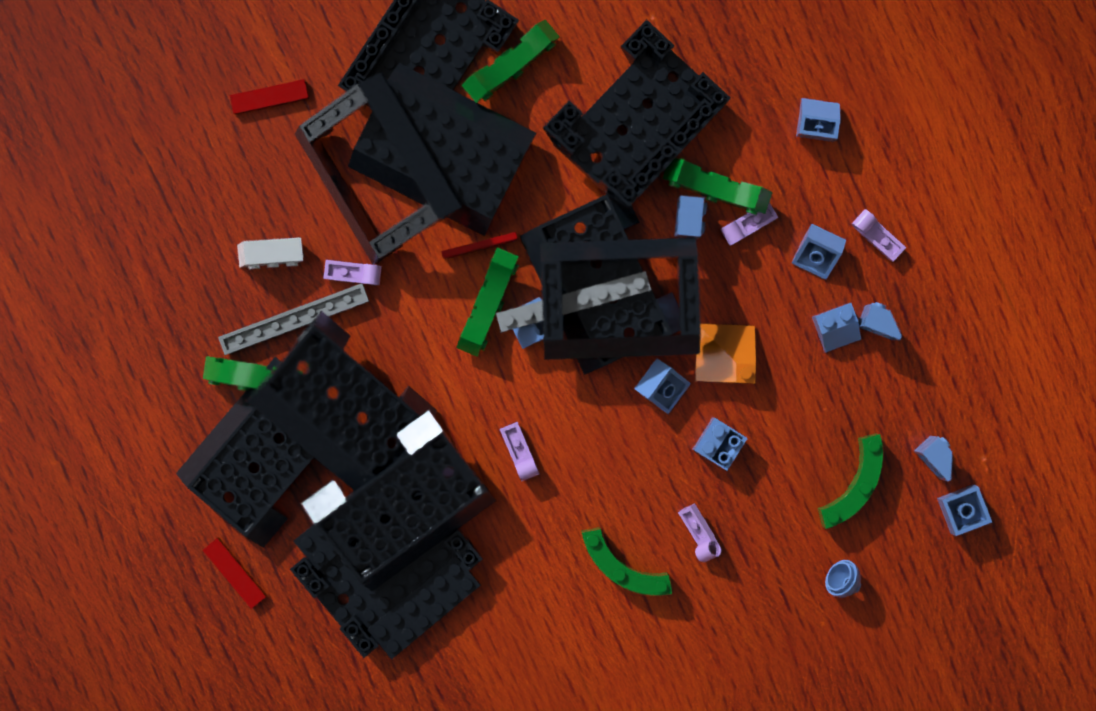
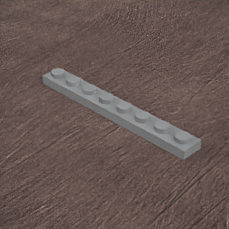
(576, 300)
(292, 319)

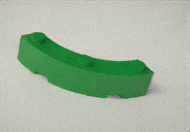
(511, 62)
(717, 187)
(488, 302)
(234, 372)
(861, 486)
(619, 572)

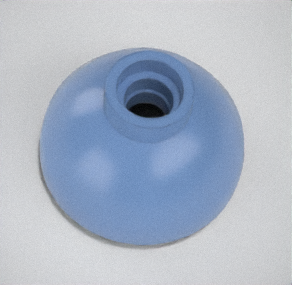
(843, 579)

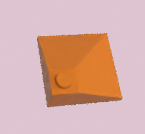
(726, 354)

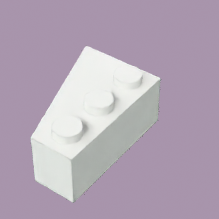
(270, 253)

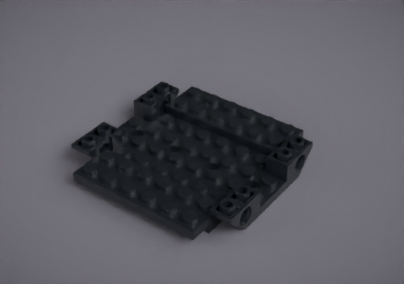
(399, 607)

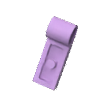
(747, 224)
(877, 235)
(352, 272)
(519, 451)
(708, 547)

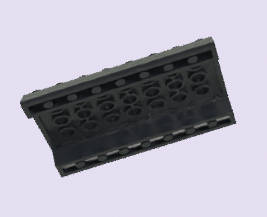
(467, 140)

